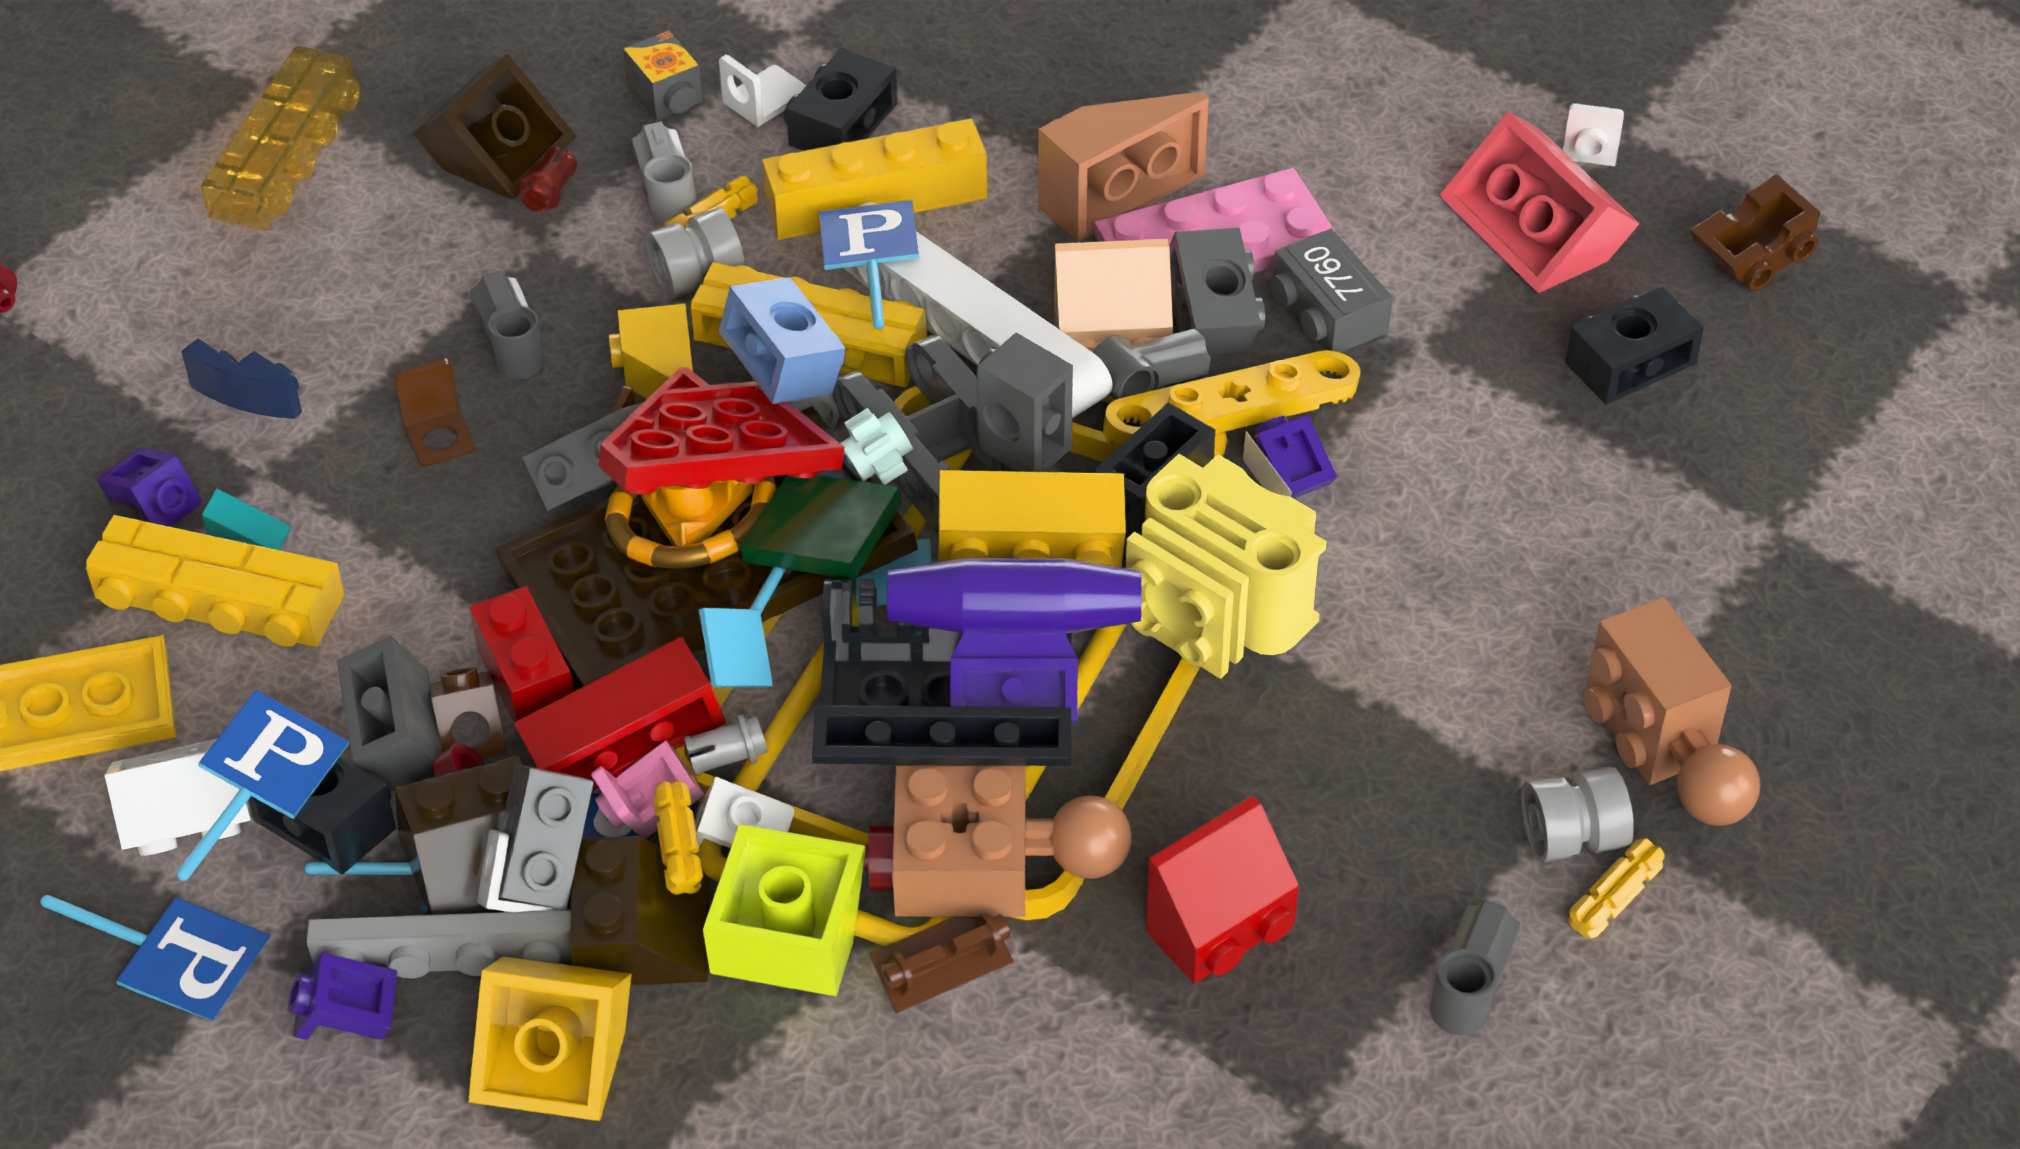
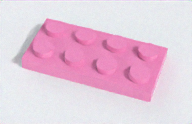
(1267, 210)

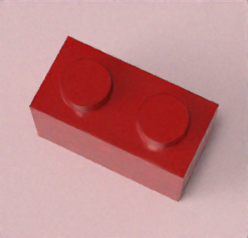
(520, 653)

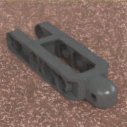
(935, 431)

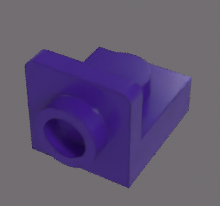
(1295, 453)
(153, 484)
(343, 997)

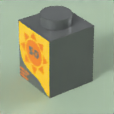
(663, 75)

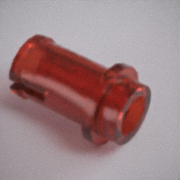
(543, 187)

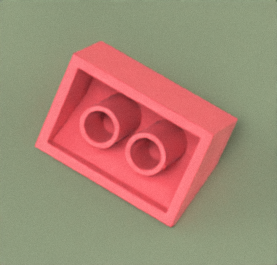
(1537, 206)

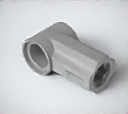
(664, 171)

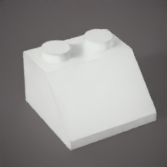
(168, 798)

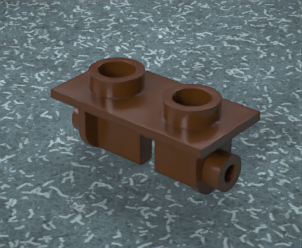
(941, 958)

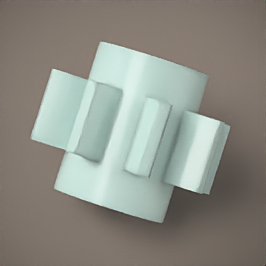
(876, 446)

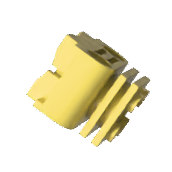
(1223, 564)

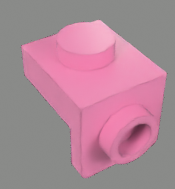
(631, 794)

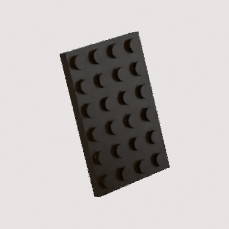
(618, 609)

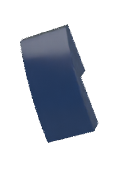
(247, 385)

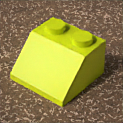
(785, 910)

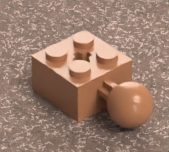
(1668, 710)
(968, 834)

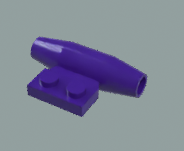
(1014, 622)

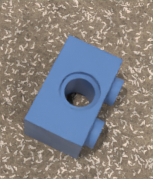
(781, 340)

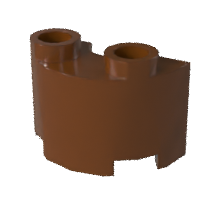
(1762, 234)

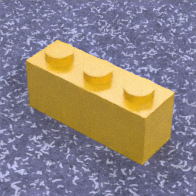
(1031, 515)

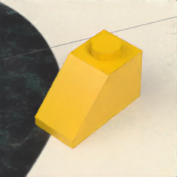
(651, 346)

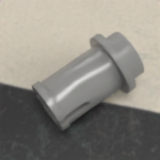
(730, 745)

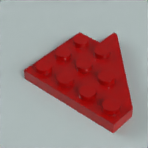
(712, 434)

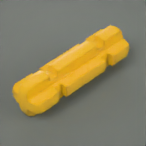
(739, 195)
(677, 837)
(1616, 888)

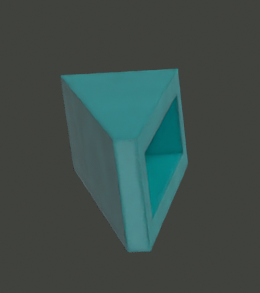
(240, 522)

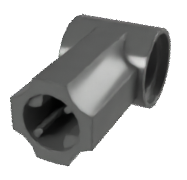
(509, 326)
(1153, 362)
(1473, 968)

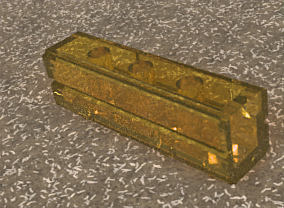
(281, 139)

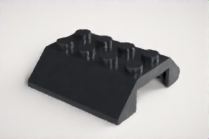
(891, 699)

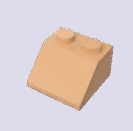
(1113, 290)

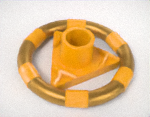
(688, 522)

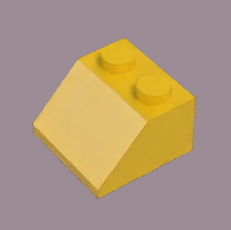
(548, 1036)

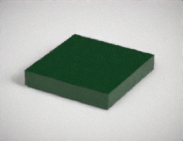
(821, 525)

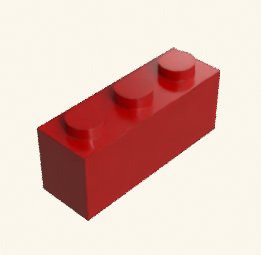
(623, 715)

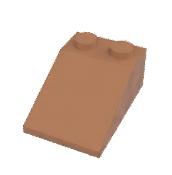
(1119, 158)

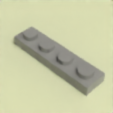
(444, 941)

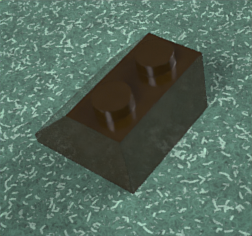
(494, 129)
(447, 830)
(629, 917)

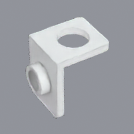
(761, 94)
(1593, 134)
(730, 805)
(492, 876)

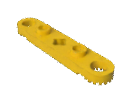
(1243, 395)

